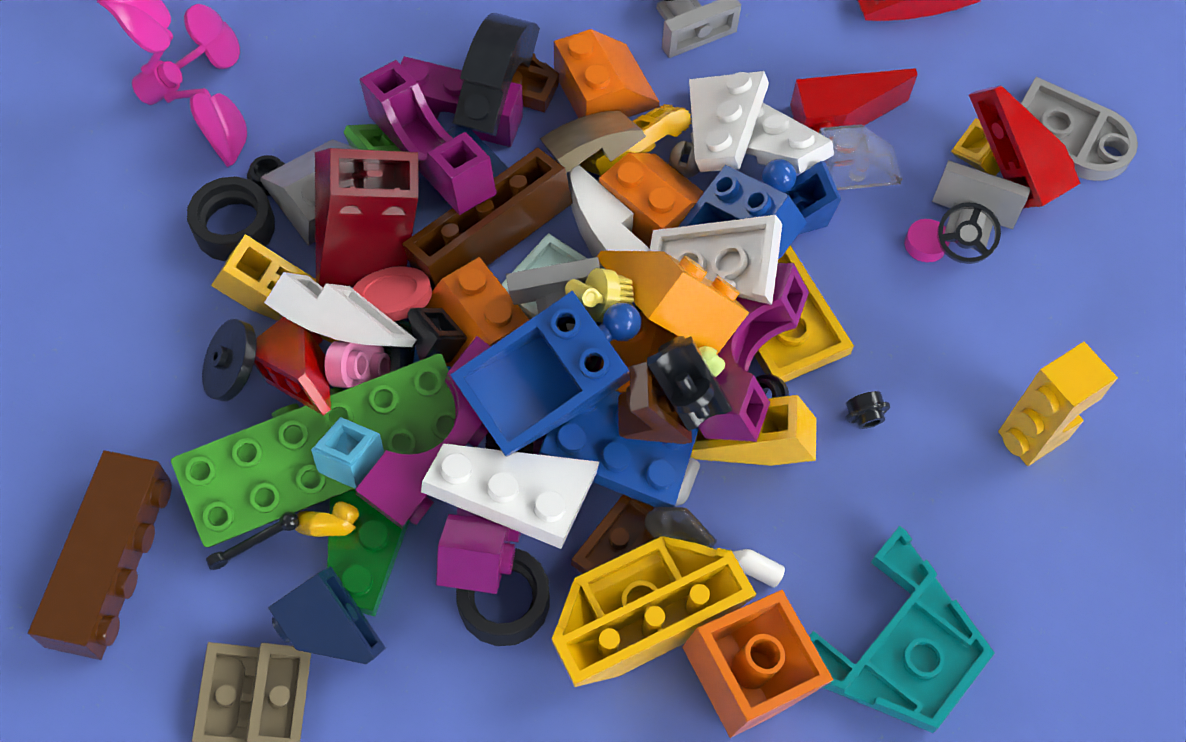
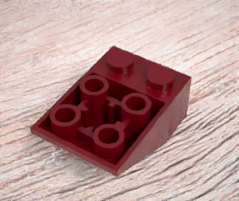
(362, 212)

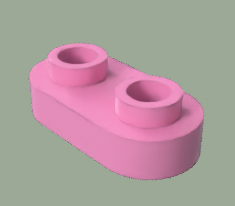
(353, 363)

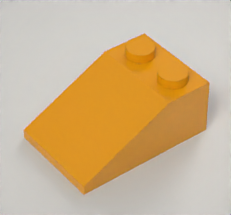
(679, 295)

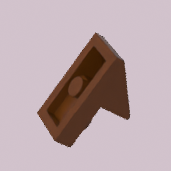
(647, 411)

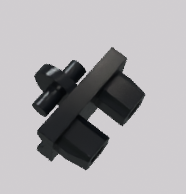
(688, 382)

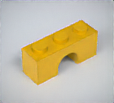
(1053, 401)

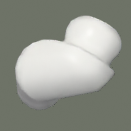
(760, 567)

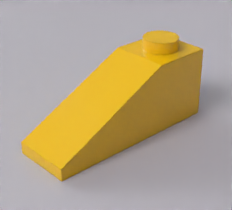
(251, 276)
(784, 438)

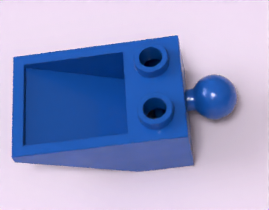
(741, 197)
(540, 375)

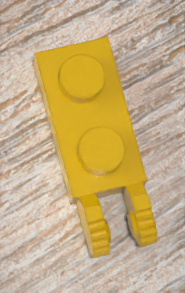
(655, 125)

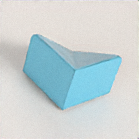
(347, 452)

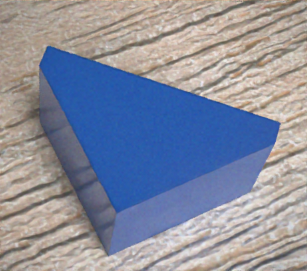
(815, 196)

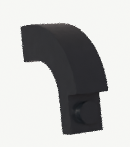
(488, 70)

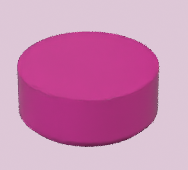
(923, 242)

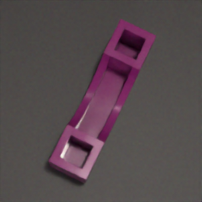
(451, 165)
(760, 325)
(397, 478)

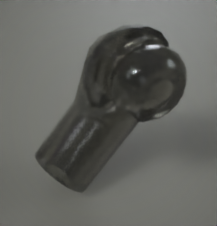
(678, 524)

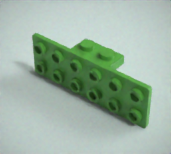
(271, 467)

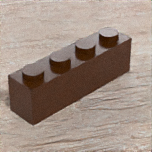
(524, 201)
(101, 556)

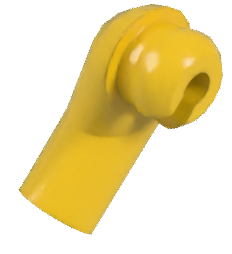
(325, 524)

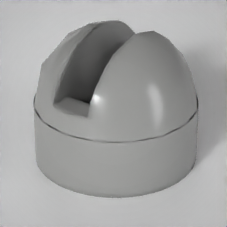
(686, 169)

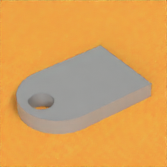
(1083, 130)

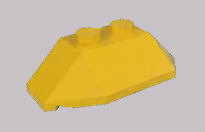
(645, 606)

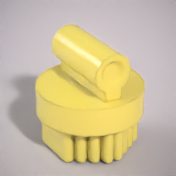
(601, 291)

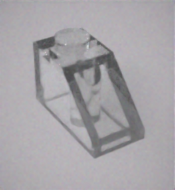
(860, 158)

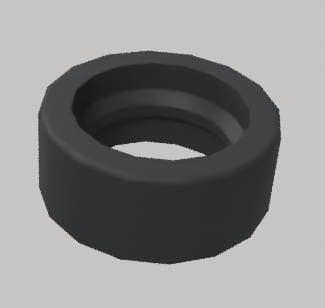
(222, 193)
(519, 630)

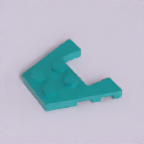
(922, 655)

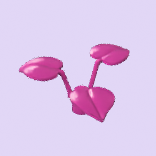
(147, 26)

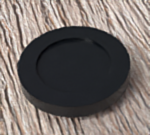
(229, 360)

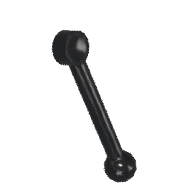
(288, 522)

